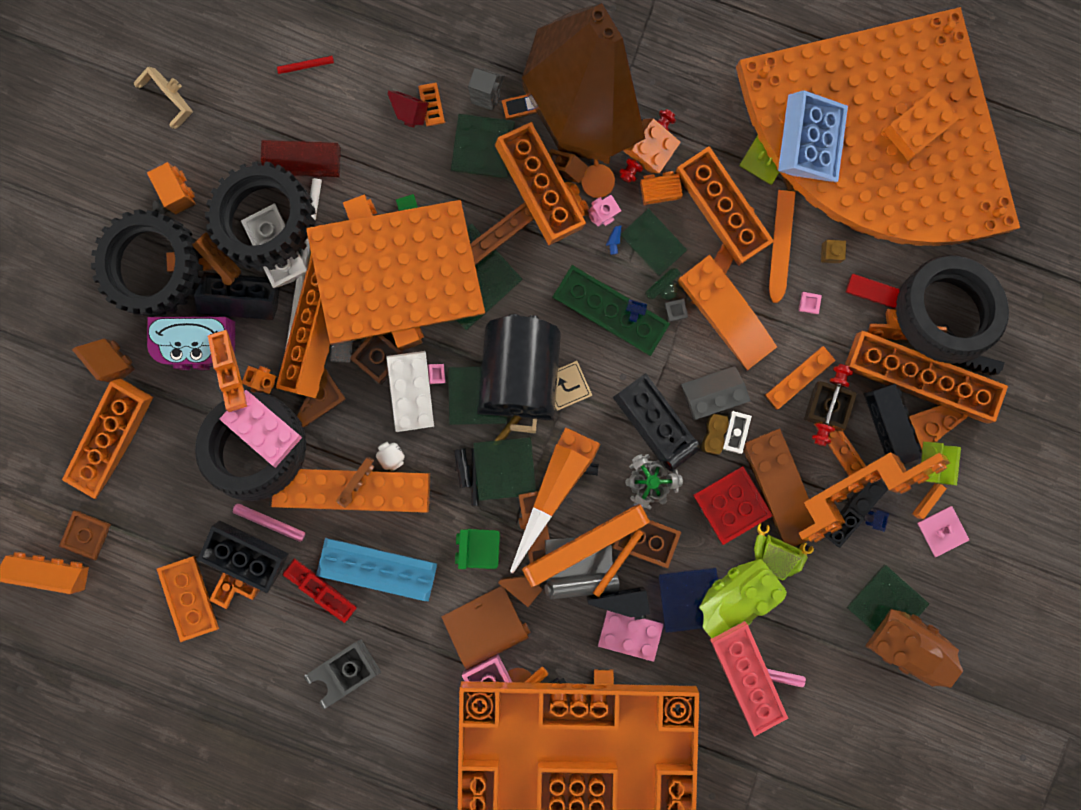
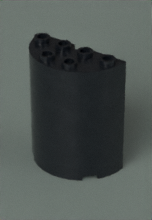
(519, 368)

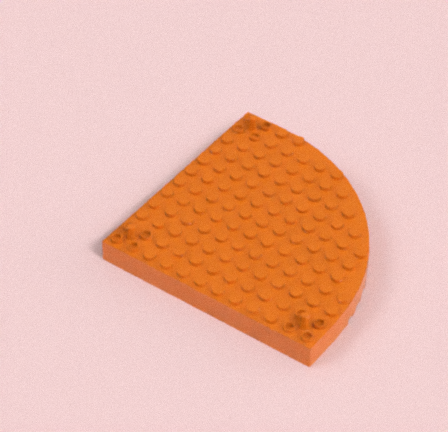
(941, 195)

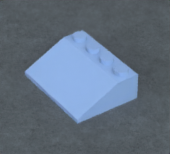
(813, 137)

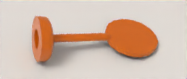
(598, 180)

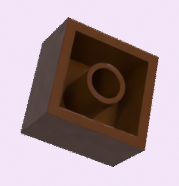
(372, 357)

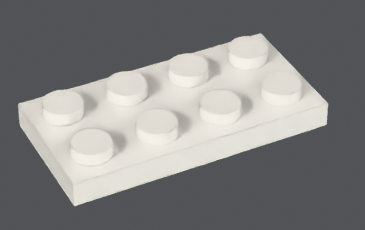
(410, 391)

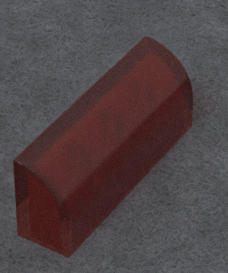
(303, 158)

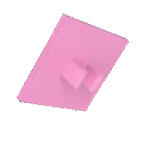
(943, 531)

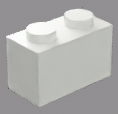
(737, 432)

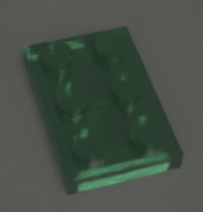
(653, 242)

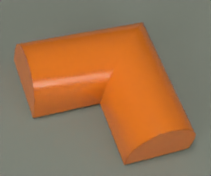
(226, 589)

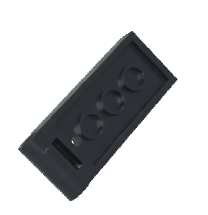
(657, 423)

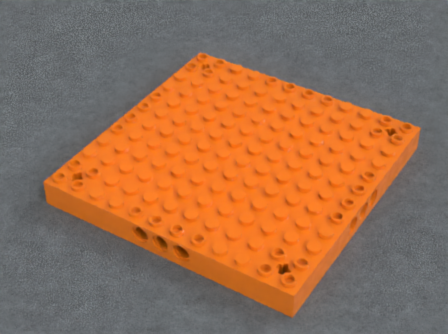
(577, 746)

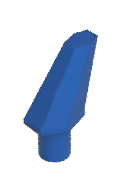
(614, 240)

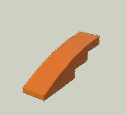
(227, 371)

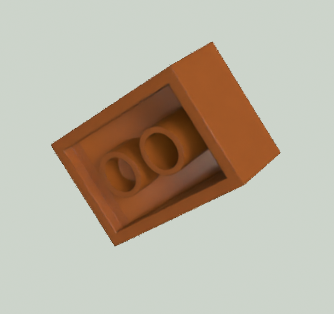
(104, 360)

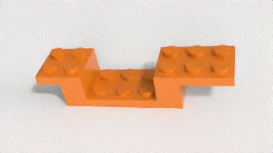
(892, 471)

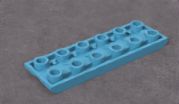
(376, 569)

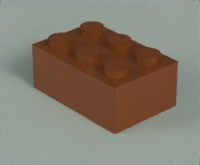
(655, 545)

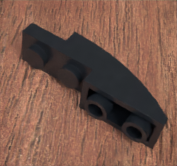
(856, 510)

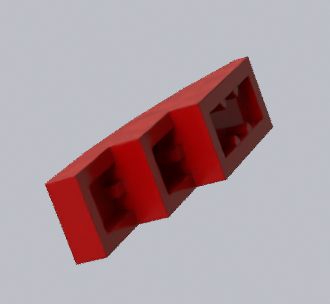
(319, 590)

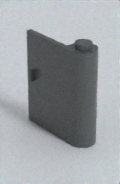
(581, 577)

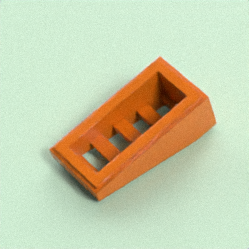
(431, 88)

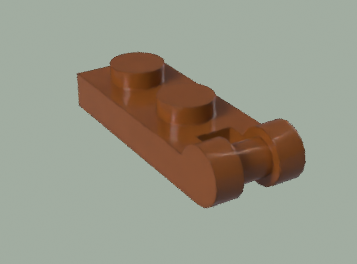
(217, 259)

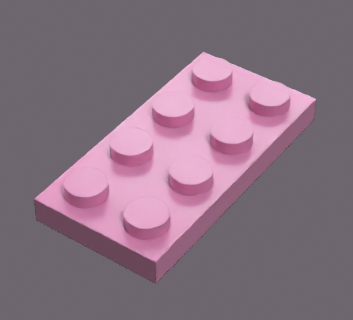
(262, 430)

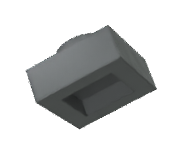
(676, 310)

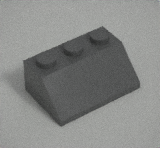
(715, 392)

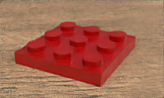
(732, 505)

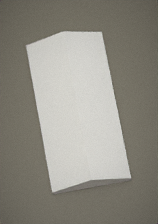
(264, 227)

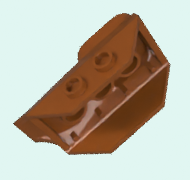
(916, 649)

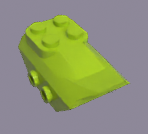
(740, 597)

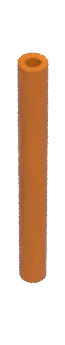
(618, 562)

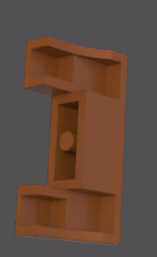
(527, 503)

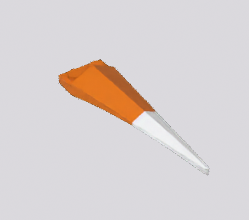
(567, 465)

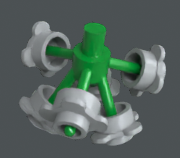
(657, 492)

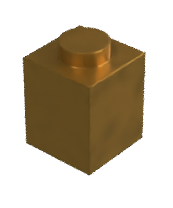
(833, 251)

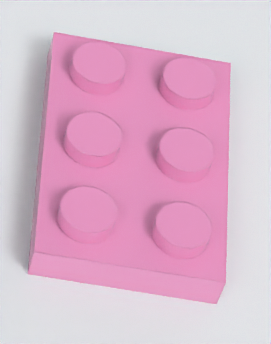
(630, 636)

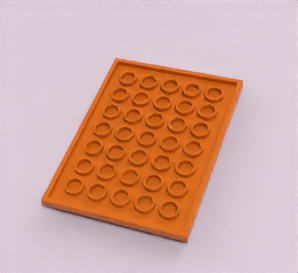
(395, 271)

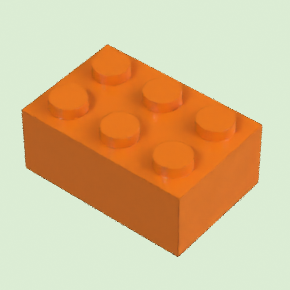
(921, 124)

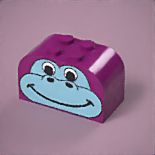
(184, 340)

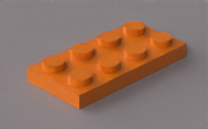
(187, 598)

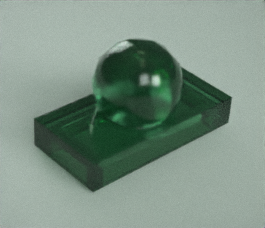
(664, 286)

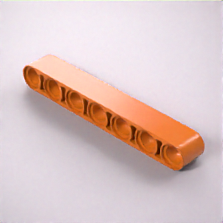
(585, 545)

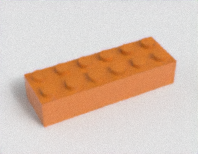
(540, 183)
(724, 206)

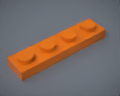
(800, 377)

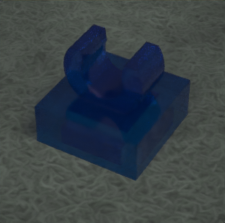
(636, 308)
(880, 520)

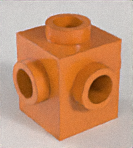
(259, 379)

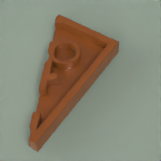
(326, 399)

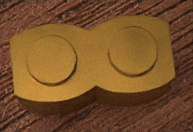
(714, 439)

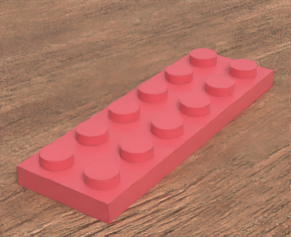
(749, 678)

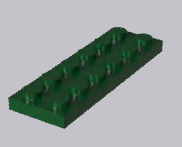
(608, 310)

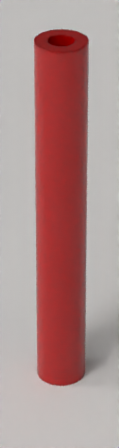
(305, 64)

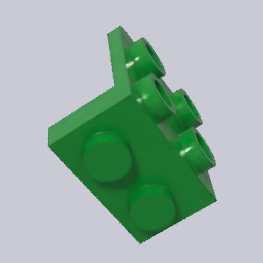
(477, 549)

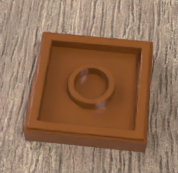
(84, 535)

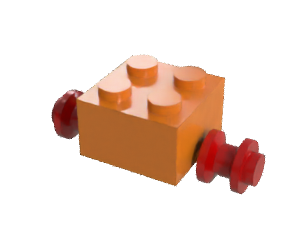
(654, 150)

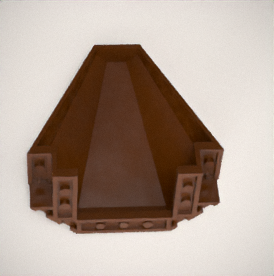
(584, 85)

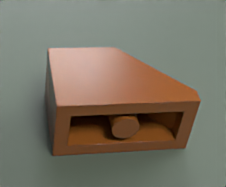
(568, 165)
(521, 589)

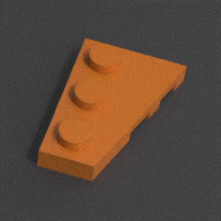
(934, 423)

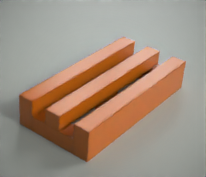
(929, 501)

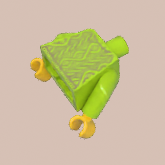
(779, 556)

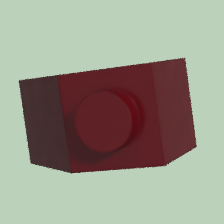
(408, 108)

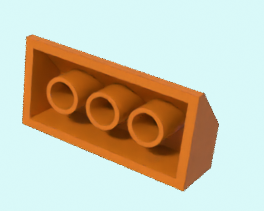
(43, 574)

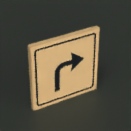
(571, 386)

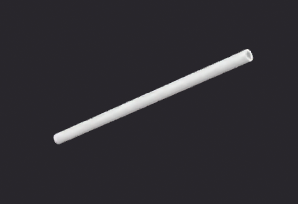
(305, 254)

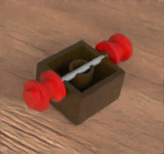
(831, 405)

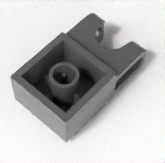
(339, 676)

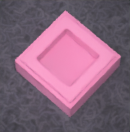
(810, 303)

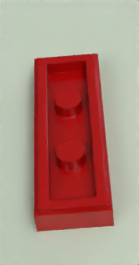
(872, 290)

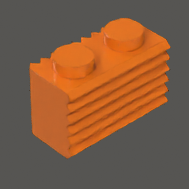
(661, 188)

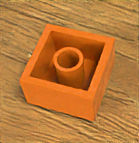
(171, 188)

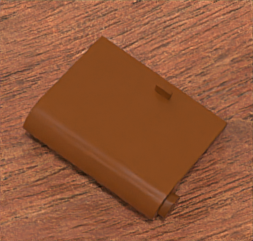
(485, 627)

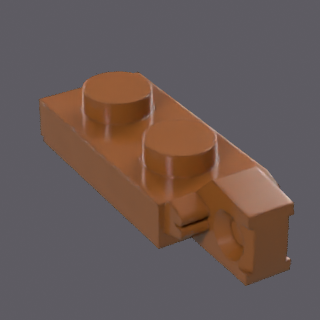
(346, 496)

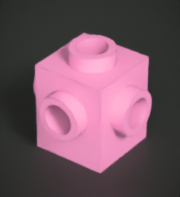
(604, 211)

